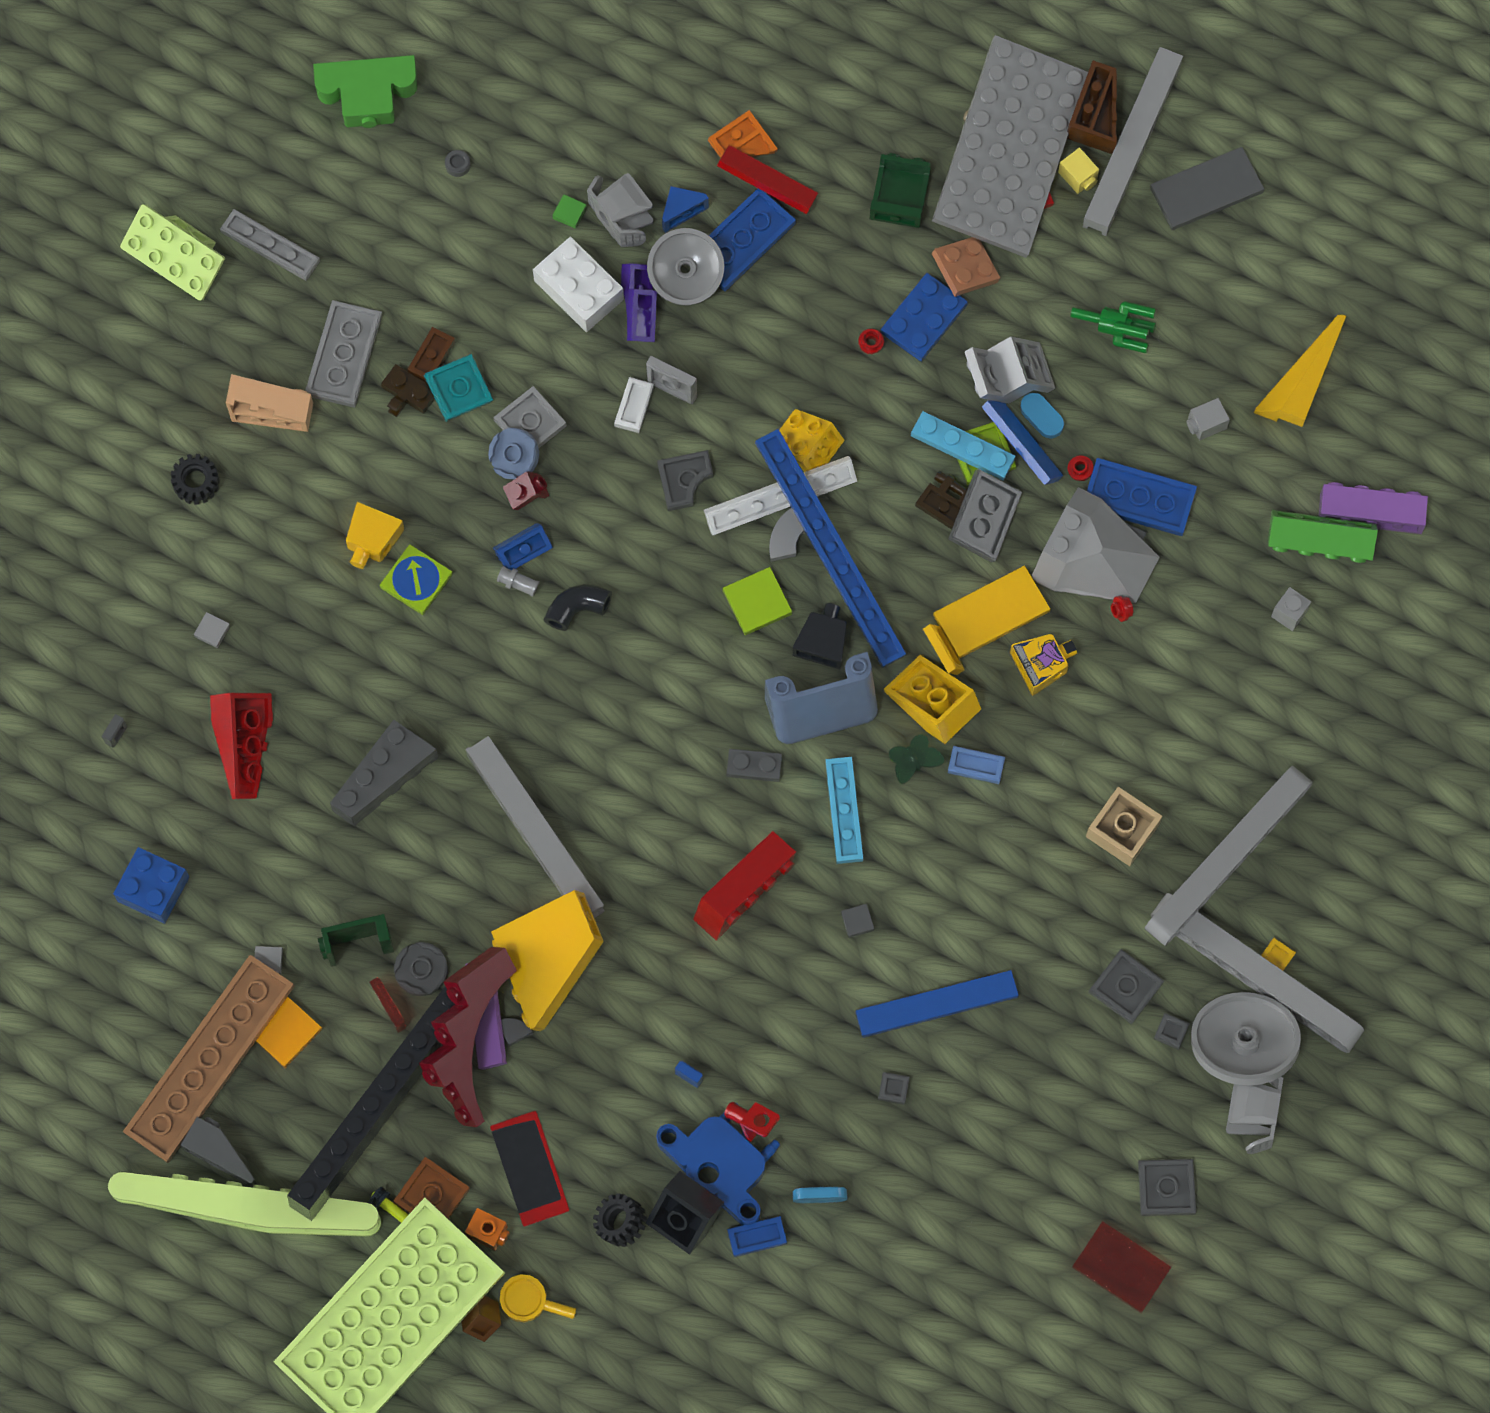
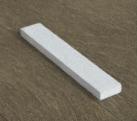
(772, 499)

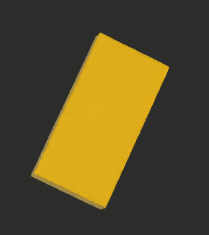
(944, 649)

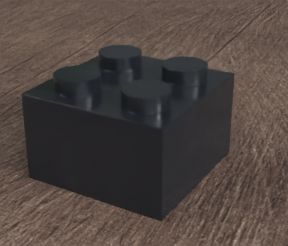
(684, 1212)

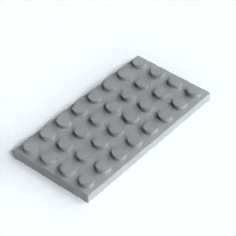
(1010, 146)

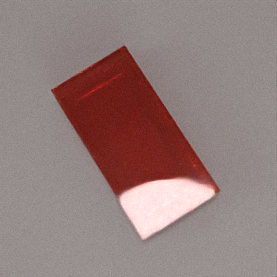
(388, 1004)

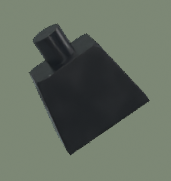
(822, 638)

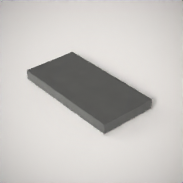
(1207, 188)

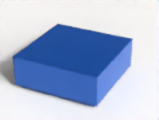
(689, 1074)

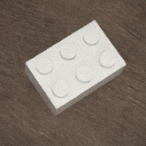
(578, 284)

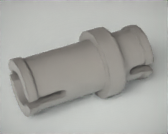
(518, 581)

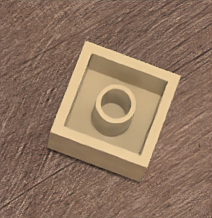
(1124, 826)

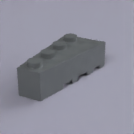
(382, 772)

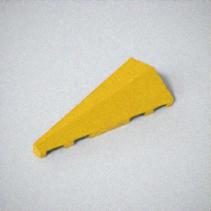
(1296, 390)

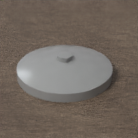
(1245, 1038)

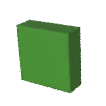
(569, 211)

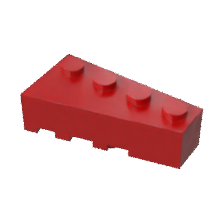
(744, 885)

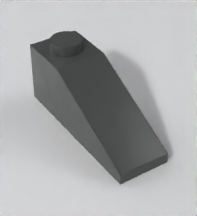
(210, 1145)

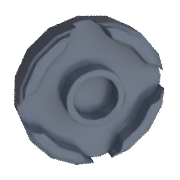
(513, 453)

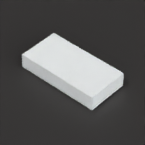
(634, 405)

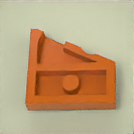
(745, 135)

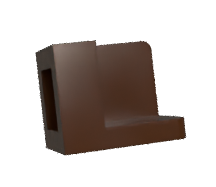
(482, 1319)

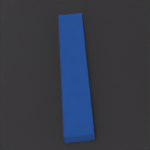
(936, 1003)

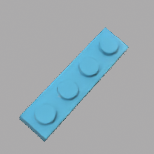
(963, 445)
(844, 810)

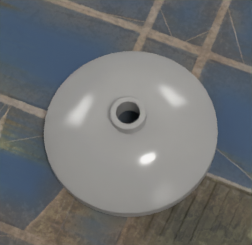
(688, 248)

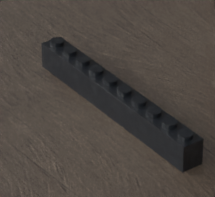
(368, 1115)

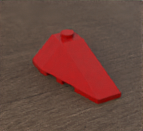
(240, 732)

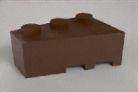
(1095, 111)

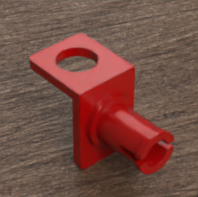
(752, 1120)

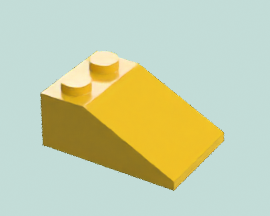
(933, 698)

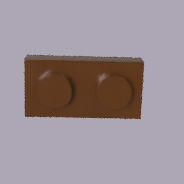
(431, 353)

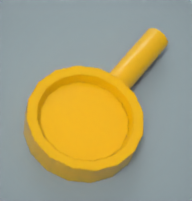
(525, 1299)

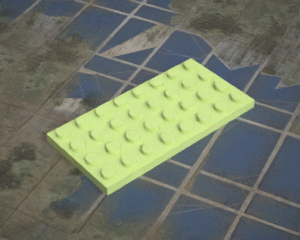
(390, 1314)

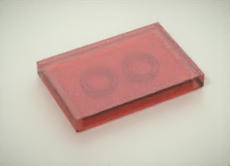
(1121, 1267)

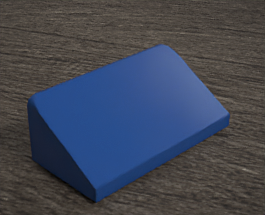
(523, 547)

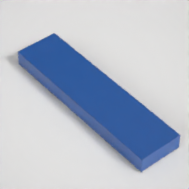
(1022, 442)

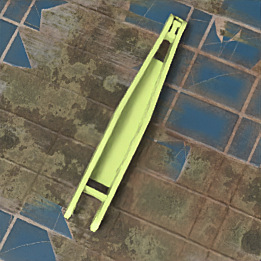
(243, 1206)

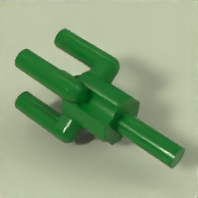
(1120, 324)

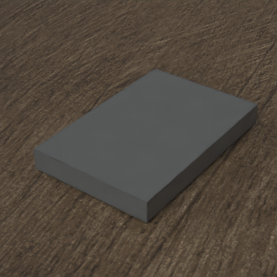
(985, 515)

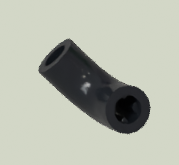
(575, 600)

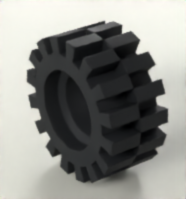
(199, 493)
(631, 1225)

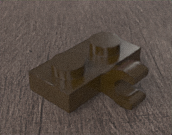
(407, 390)

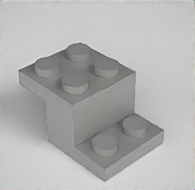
(1009, 370)

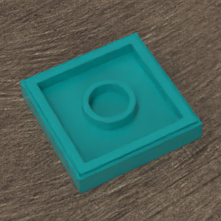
(458, 387)

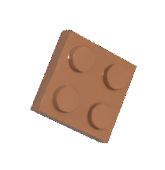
(965, 266)

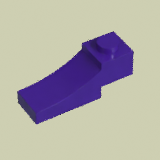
(639, 302)

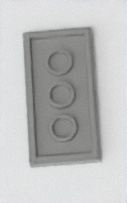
(343, 353)

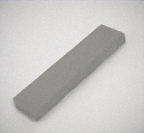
(270, 245)

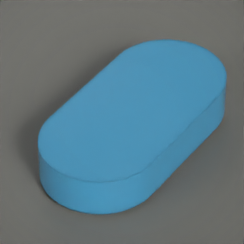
(1042, 415)
(819, 1195)

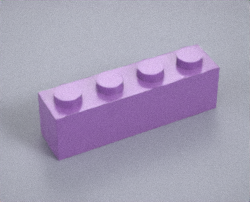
(1383, 507)

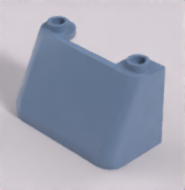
(825, 707)

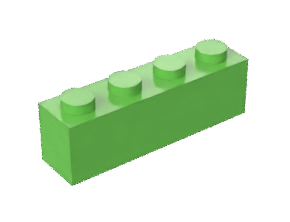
(1322, 535)

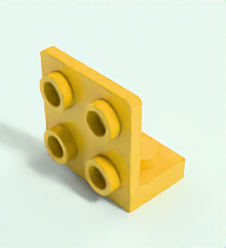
(811, 439)

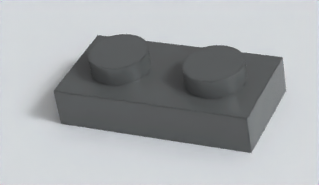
(754, 765)

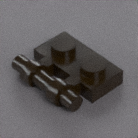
(938, 503)

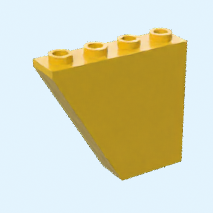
(549, 953)

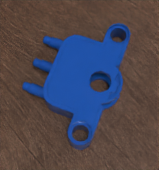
(729, 1153)

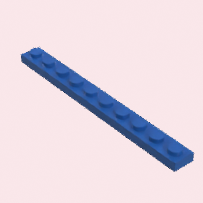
(830, 548)

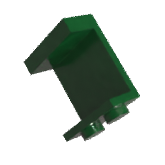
(352, 931)

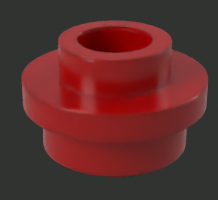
(874, 335)
(1080, 475)
(1122, 608)

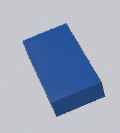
(757, 1237)

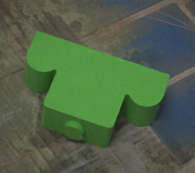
(366, 87)

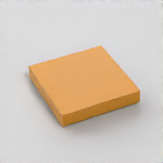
(288, 1033)

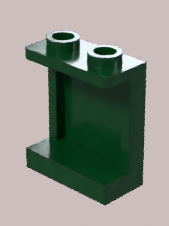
(900, 190)

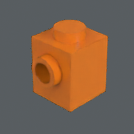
(487, 1229)

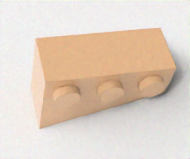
(268, 404)

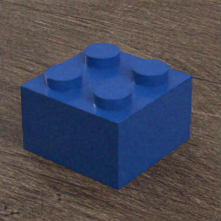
(151, 885)

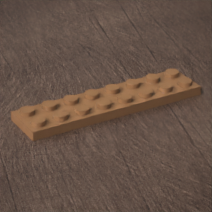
(209, 1058)

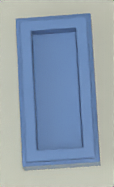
(976, 765)

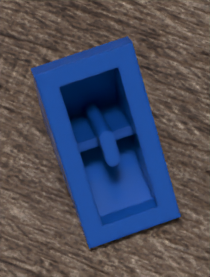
(682, 206)

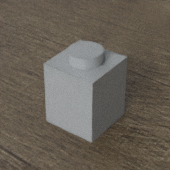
(1208, 419)
(1291, 609)

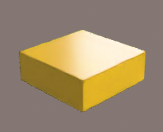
(1278, 954)

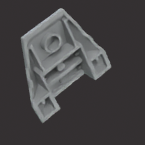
(1094, 553)

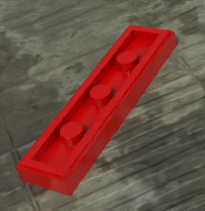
(767, 179)

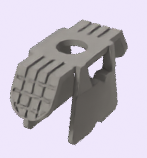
(624, 204)
(1252, 1108)

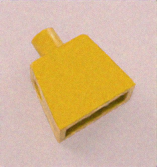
(371, 534)

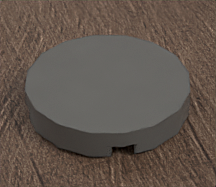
(420, 969)

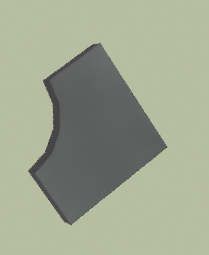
(682, 476)

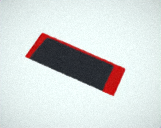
(529, 1168)

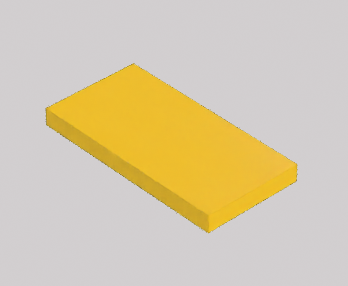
(991, 612)

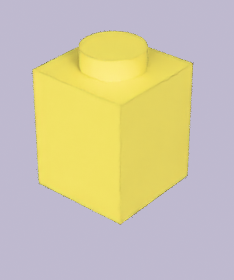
(1079, 171)

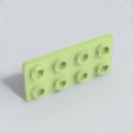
(173, 250)

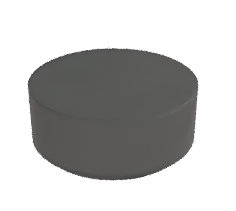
(457, 163)

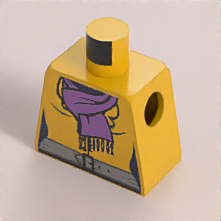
(1042, 660)

